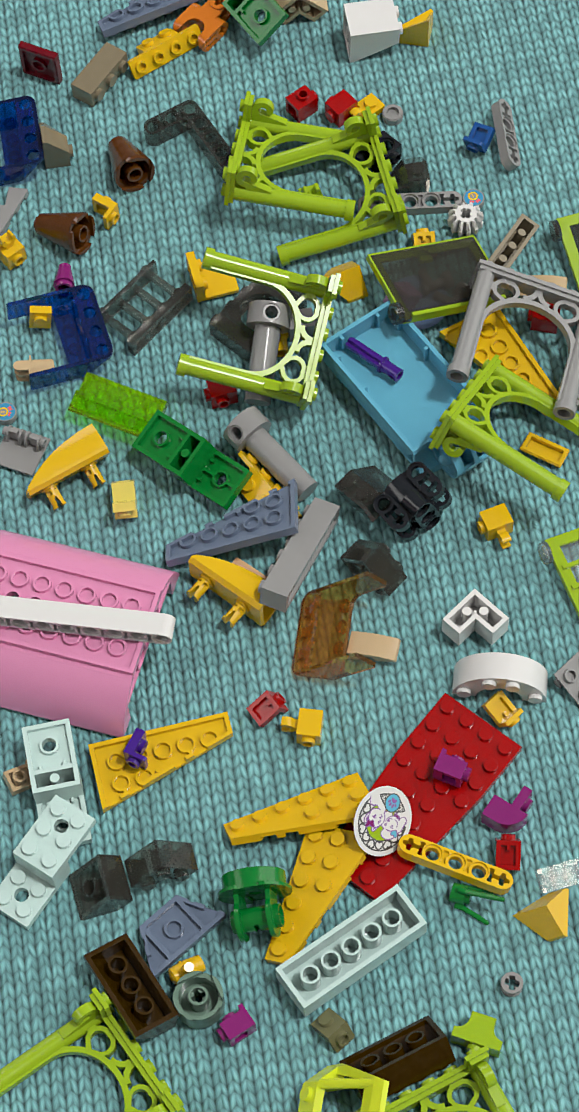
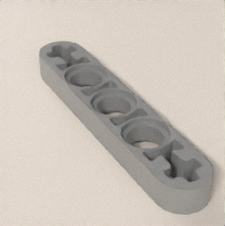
(420, 200)

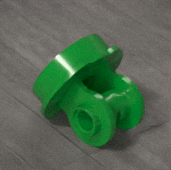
(253, 884)

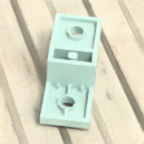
(54, 770)
(43, 861)

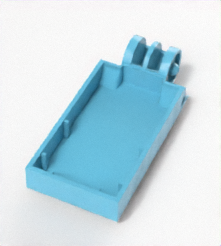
(403, 408)

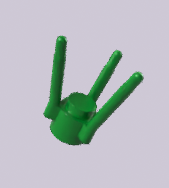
(463, 893)

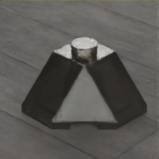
(411, 175)

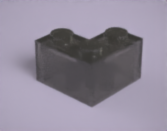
(375, 558)
(160, 862)

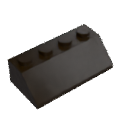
(132, 988)
(404, 1056)

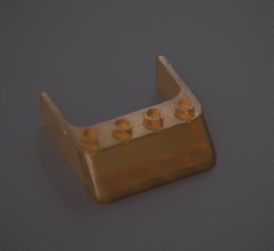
(326, 627)

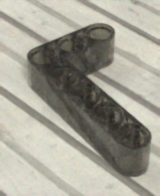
(190, 118)

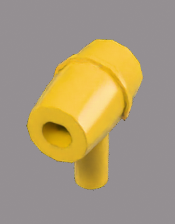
(186, 966)

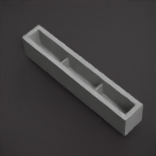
(298, 555)

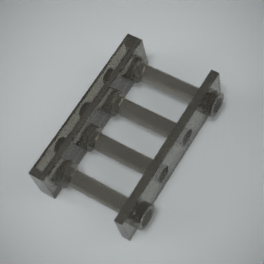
(158, 320)

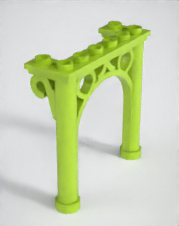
(258, 188)
(383, 217)
(255, 381)
(487, 389)
(86, 1021)
(454, 1078)

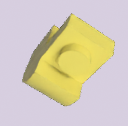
(124, 499)

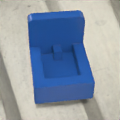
(479, 138)

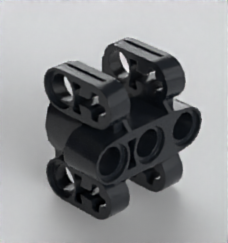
(413, 503)

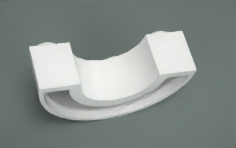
(500, 671)

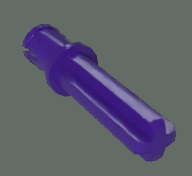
(381, 363)

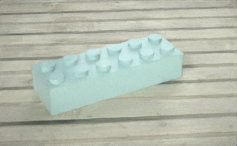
(351, 950)

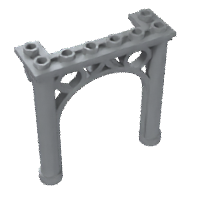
(484, 282)

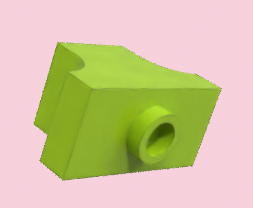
(478, 1032)

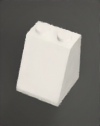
(370, 27)

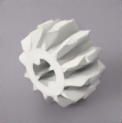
(465, 219)

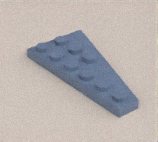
(138, 13)
(242, 527)

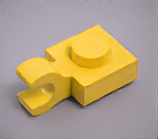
(371, 100)

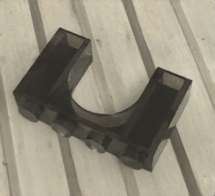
(228, 326)

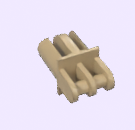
(25, 367)

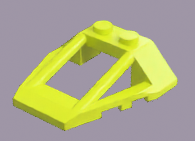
(332, 1079)

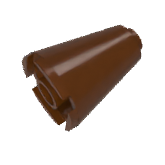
(129, 165)
(67, 230)

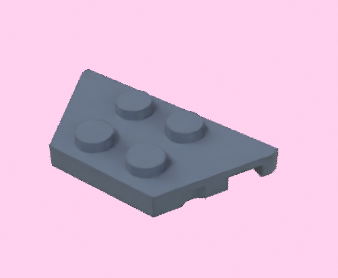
(175, 931)

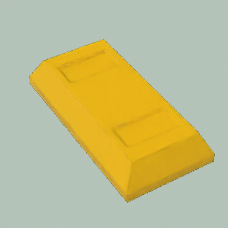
(544, 450)

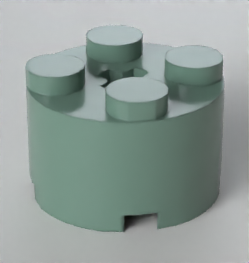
(209, 990)

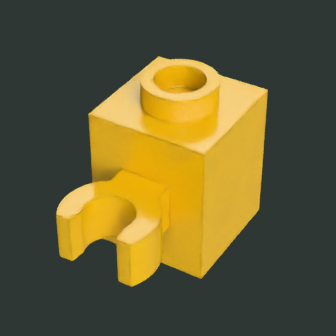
(11, 250)
(496, 523)
(307, 726)

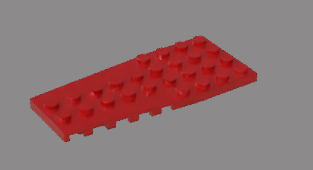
(433, 803)

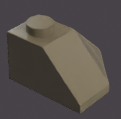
(55, 147)

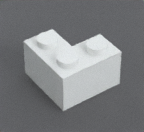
(477, 615)

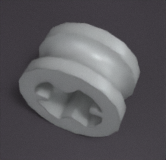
(505, 988)

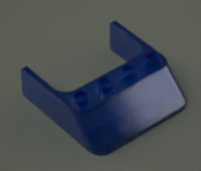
(19, 139)
(79, 330)

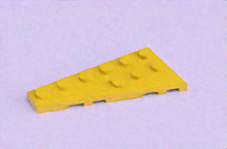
(501, 339)
(166, 752)
(306, 813)
(317, 882)

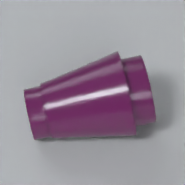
(64, 277)

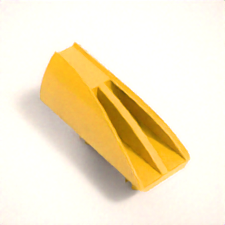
(74, 455)
(232, 584)

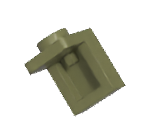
(333, 1029)

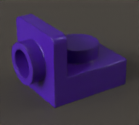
(136, 745)

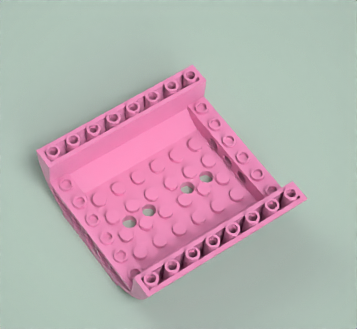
(72, 673)

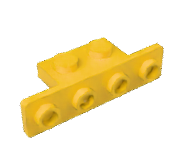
(162, 49)
(260, 481)

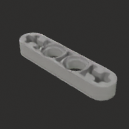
(506, 135)

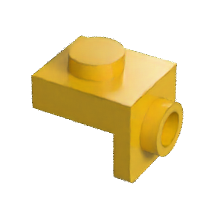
(108, 208)
(40, 317)
(502, 710)

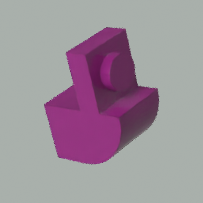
(505, 816)

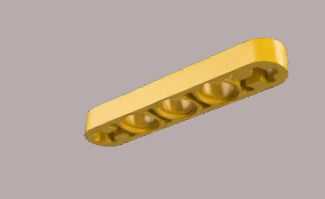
(467, 864)

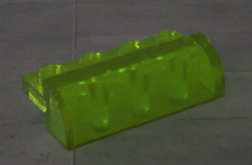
(115, 404)

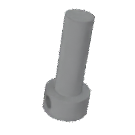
(265, 339)
(250, 433)

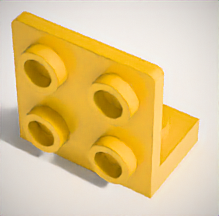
(207, 283)

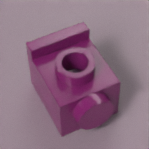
(451, 769)
(236, 1026)

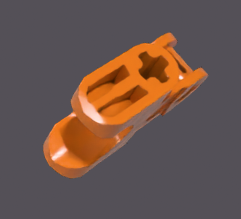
(210, 19)

